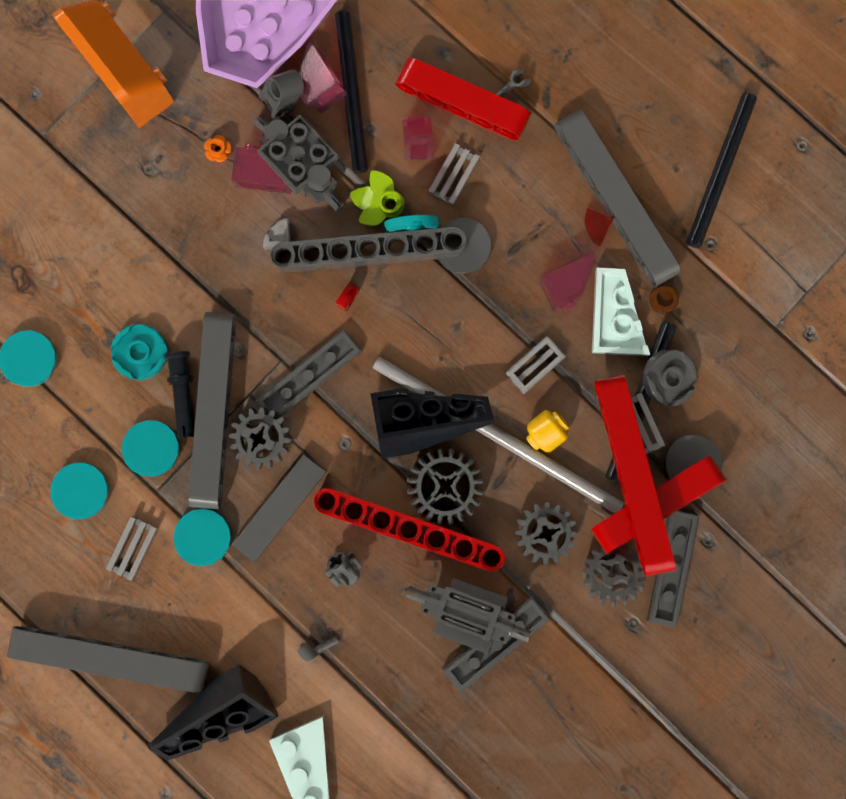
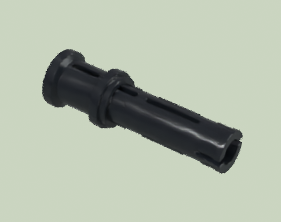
(180, 380)

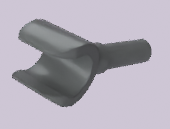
(514, 82)
(308, 652)

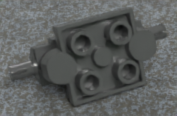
(299, 158)
(469, 615)

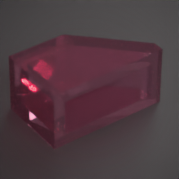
(320, 82)
(417, 138)
(254, 173)
(567, 283)

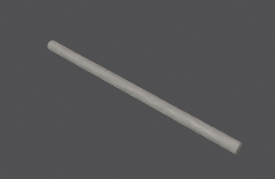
(510, 442)

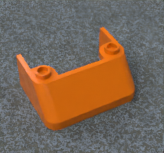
(115, 59)

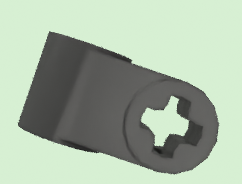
(282, 93)

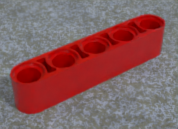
(463, 99)
(672, 497)

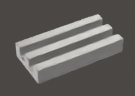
(465, 154)
(517, 381)
(649, 447)
(122, 543)

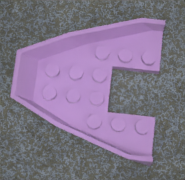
(255, 37)

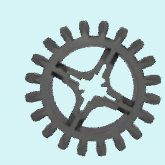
(463, 469)

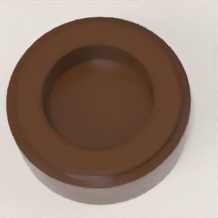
(663, 299)

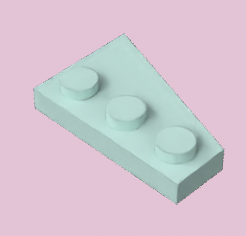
(615, 317)
(303, 760)

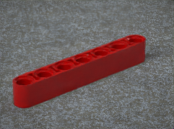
(634, 476)
(393, 530)

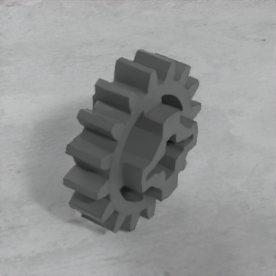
(254, 448)
(550, 545)
(623, 581)

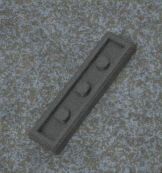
(310, 374)
(279, 508)
(670, 586)
(473, 663)

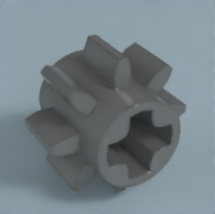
(343, 569)

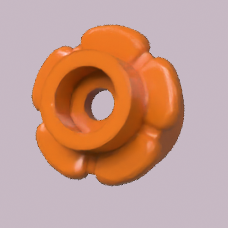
(222, 154)

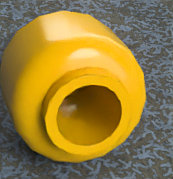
(547, 431)

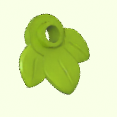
(374, 198)

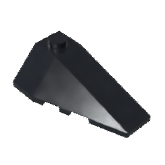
(417, 421)
(224, 707)

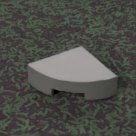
(278, 233)

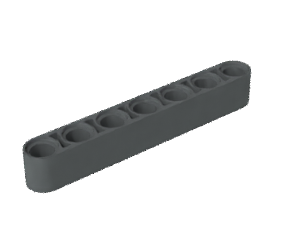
(617, 198)
(355, 245)
(212, 410)
(108, 659)

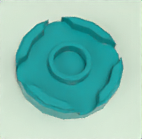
(414, 222)
(139, 352)
(28, 358)
(150, 448)
(79, 490)
(202, 537)

